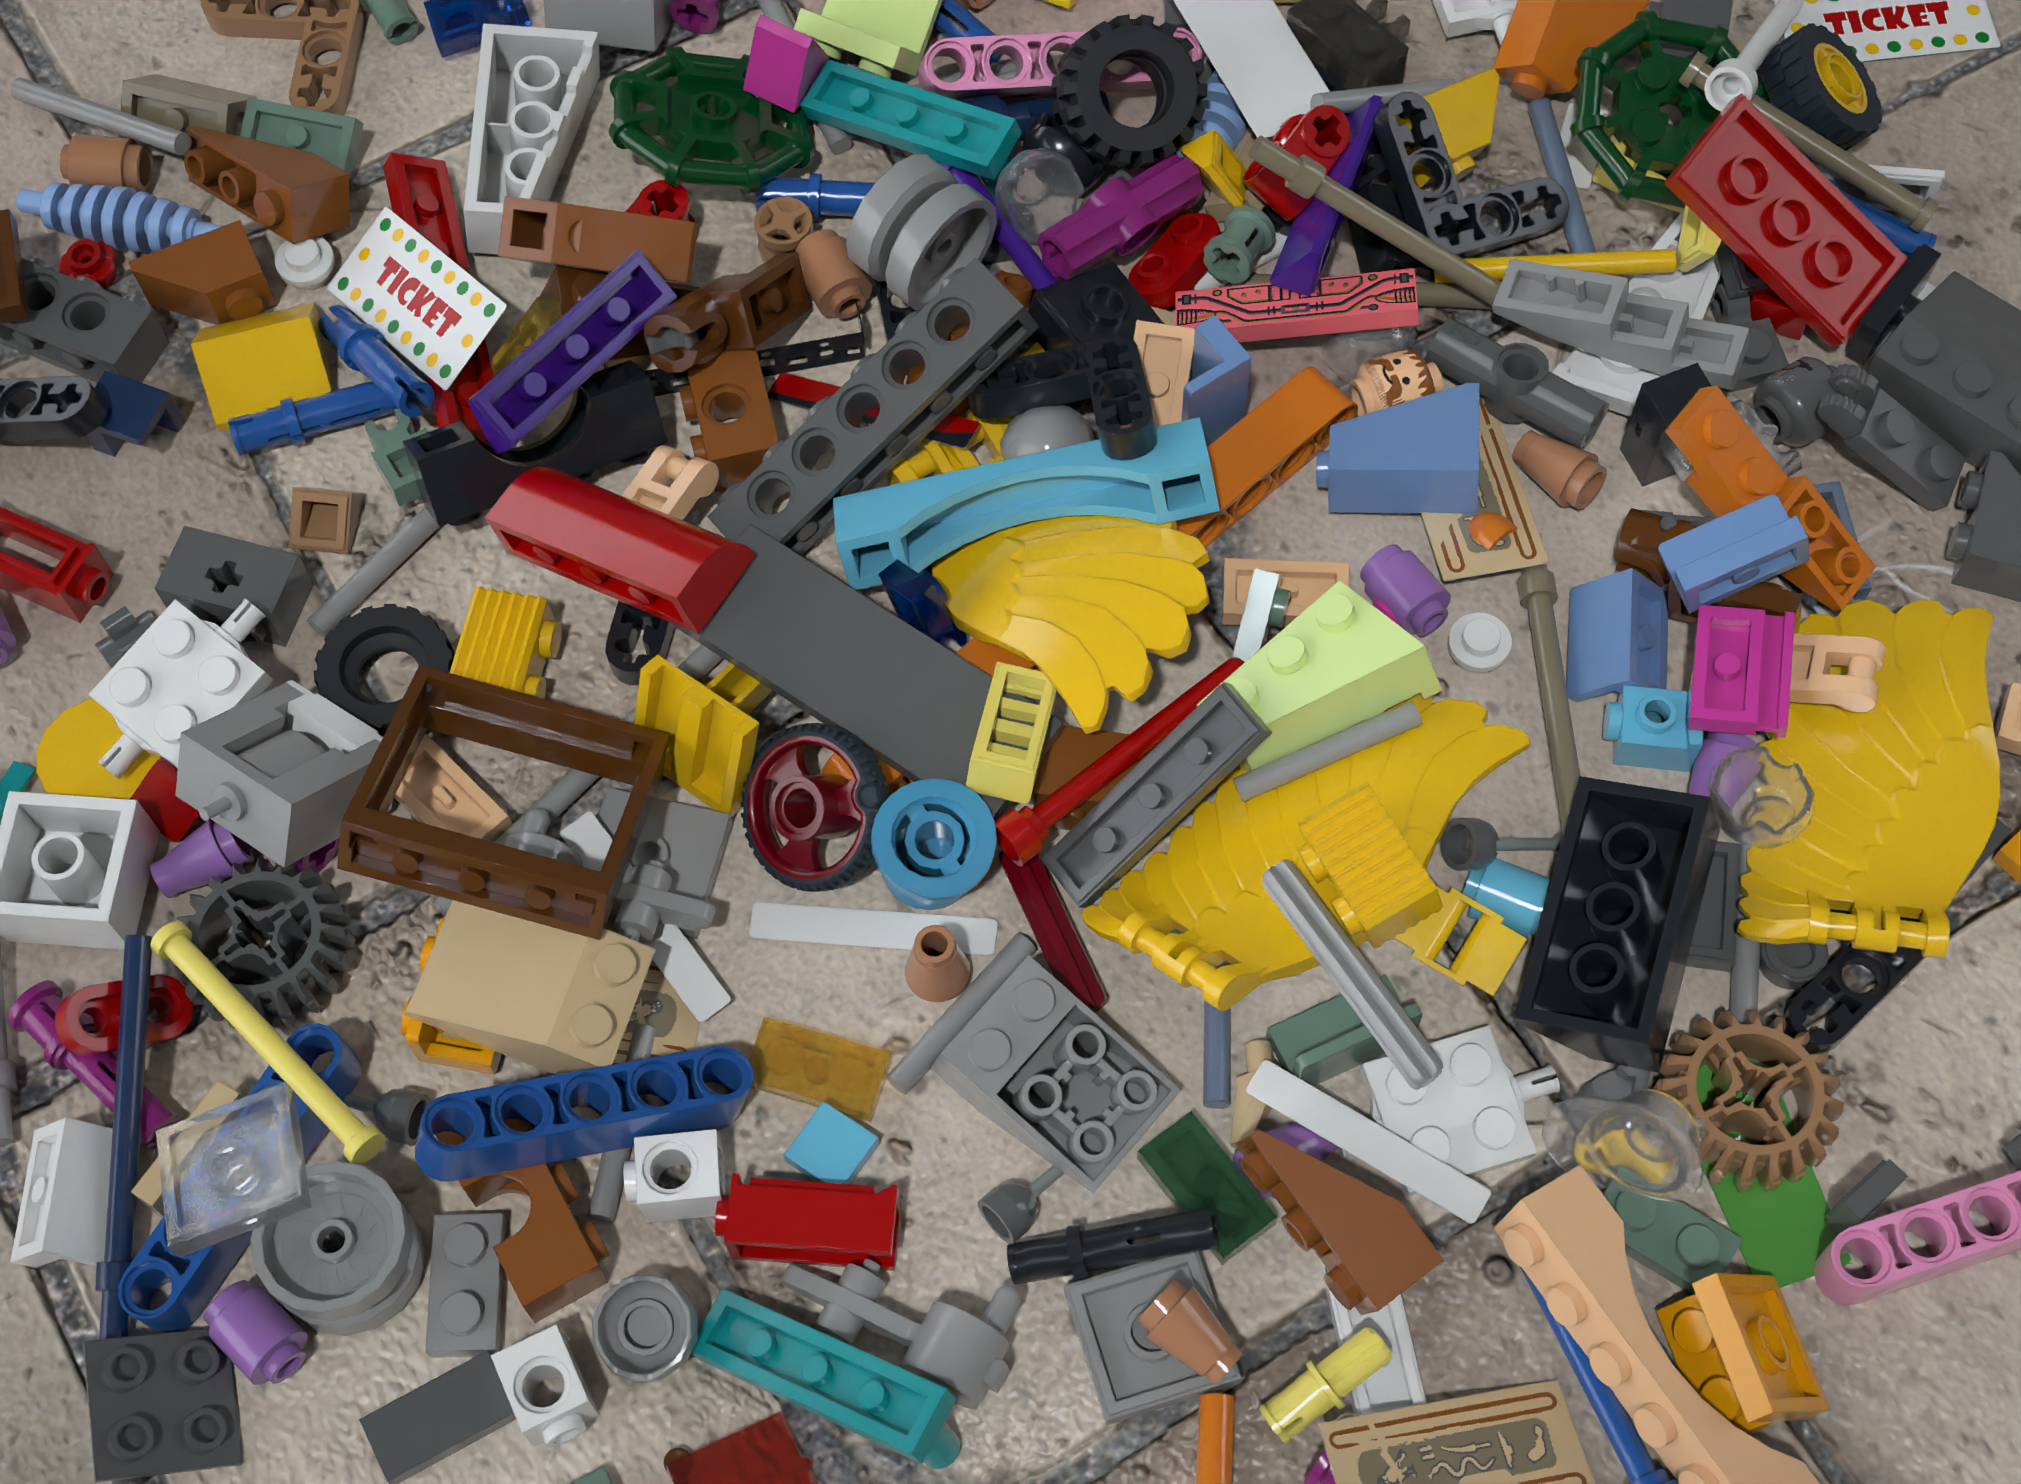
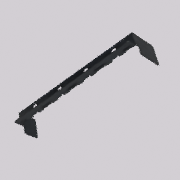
(780, 355)

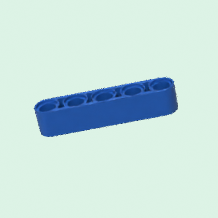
(564, 1135)
(203, 1271)

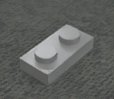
(465, 1285)

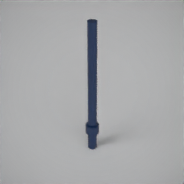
(125, 1134)

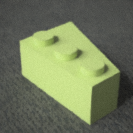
(1329, 673)

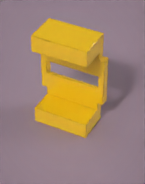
(1486, 954)

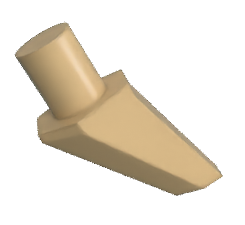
(1248, 1111)

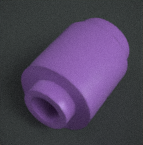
(1407, 589)
(256, 1333)

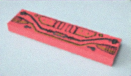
(1336, 306)

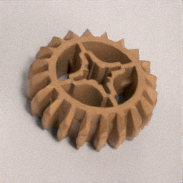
(1772, 1148)

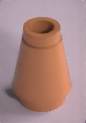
(1560, 469)
(936, 965)
(1190, 1331)

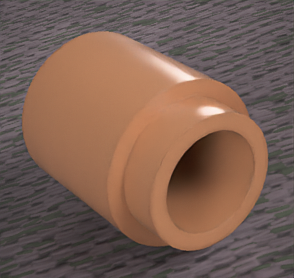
(106, 162)
(831, 275)

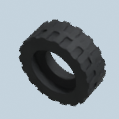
(366, 635)

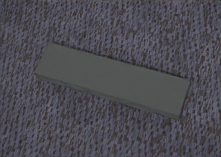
(1156, 795)

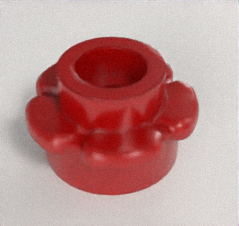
(99, 259)

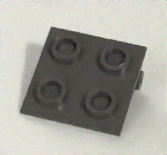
(160, 1406)

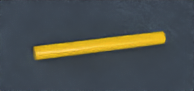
(1600, 262)

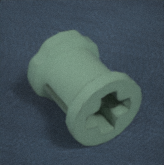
(1239, 244)

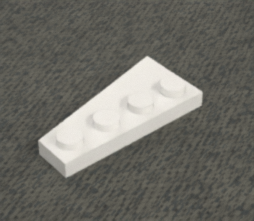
(1620, 382)

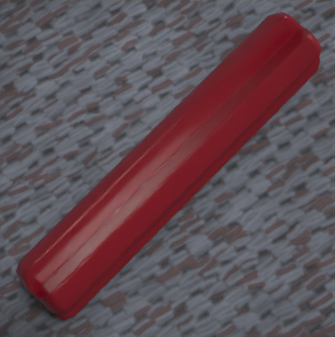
(1054, 930)

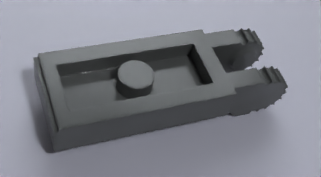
(1891, 438)

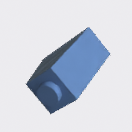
(1406, 457)

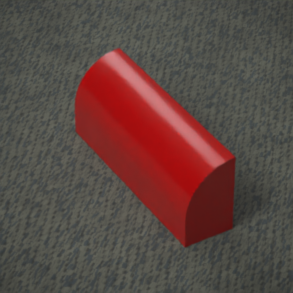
(618, 546)

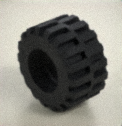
(1174, 82)

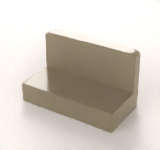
(182, 103)

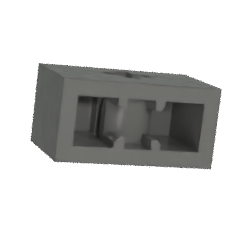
(216, 572)

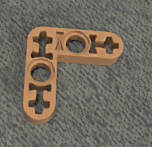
(316, 28)

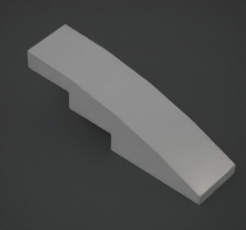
(1608, 321)

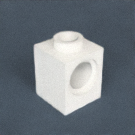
(697, 1196)
(529, 1363)

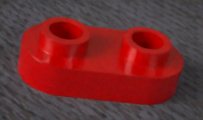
(1174, 260)
(103, 1005)

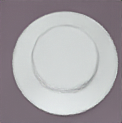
(305, 263)
(1479, 642)

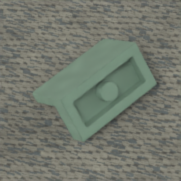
(1328, 1039)

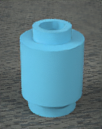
(1510, 892)

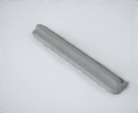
(1352, 974)

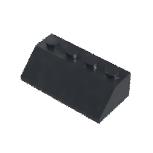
(1619, 921)

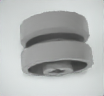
(919, 229)
(346, 1257)

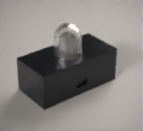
(1658, 403)

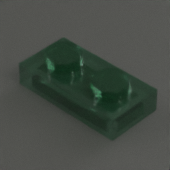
(1201, 1175)

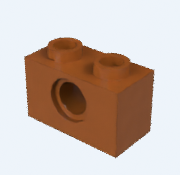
(724, 389)

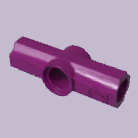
(1120, 216)

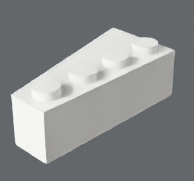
(524, 119)

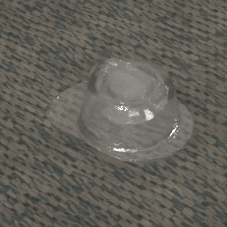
(1629, 1145)

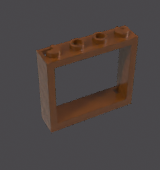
(482, 870)

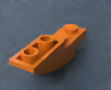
(1738, 470)

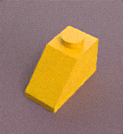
(1465, 122)

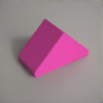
(782, 64)

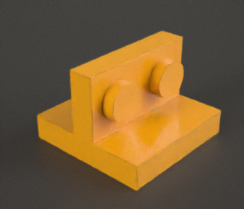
(1743, 1351)

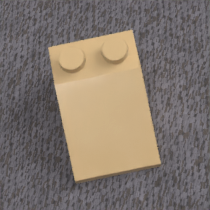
(530, 988)

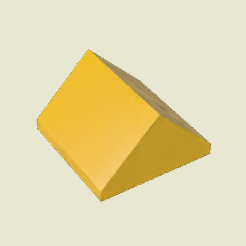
(261, 361)

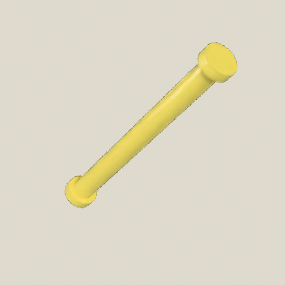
(360, 1141)

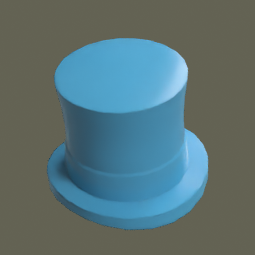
(933, 842)

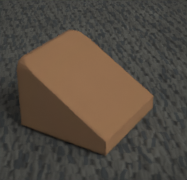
(324, 519)

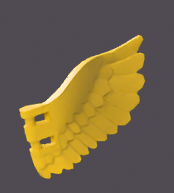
(1070, 590)
(1896, 789)
(1215, 868)

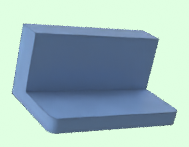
(1217, 381)
(1734, 552)
(1616, 635)

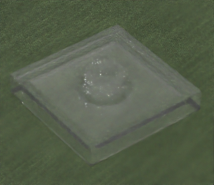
(232, 1169)

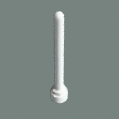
(1739, 74)

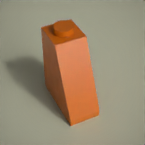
(1549, 36)

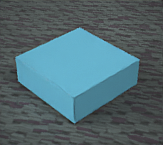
(831, 1147)

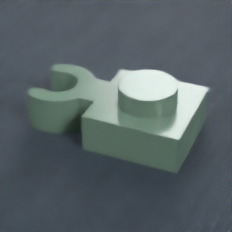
(392, 458)

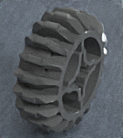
(300, 907)

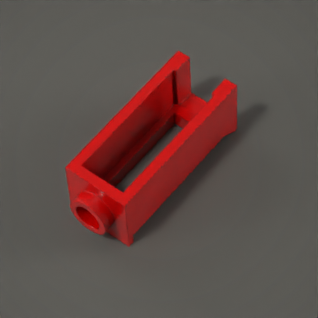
(75, 583)
(809, 1222)

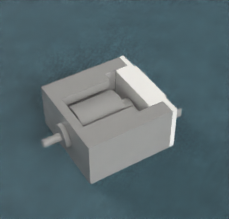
(277, 770)

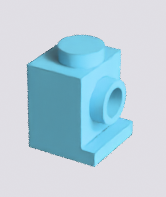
(1652, 729)

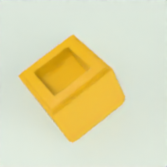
(1218, 166)

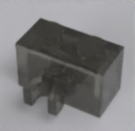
(1352, 41)

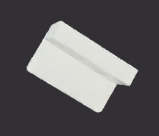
(65, 1195)

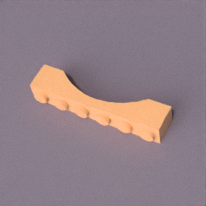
(1577, 1260)

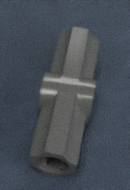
(1517, 383)

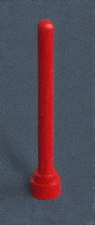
(1023, 831)

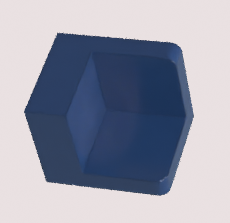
(131, 413)

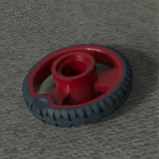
(792, 812)

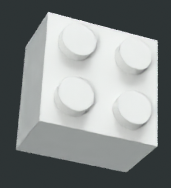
(73, 869)

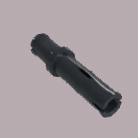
(1110, 1246)

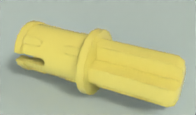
(1325, 1384)

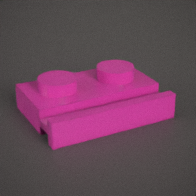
(1741, 671)

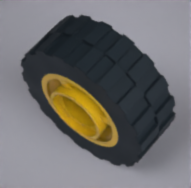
(1823, 86)

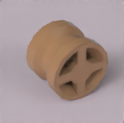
(782, 217)

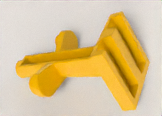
(707, 726)

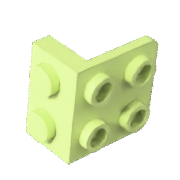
(880, 31)

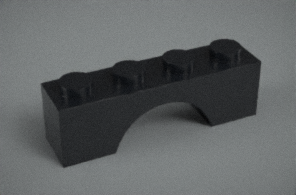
(607, 422)

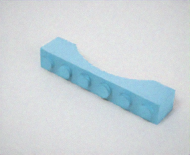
(944, 511)

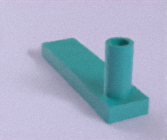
(913, 120)
(829, 1379)

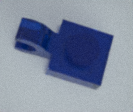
(459, 23)
(920, 602)

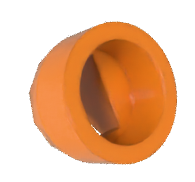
(1489, 528)

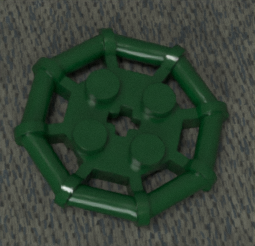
(1638, 98)
(680, 119)

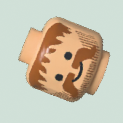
(1393, 380)

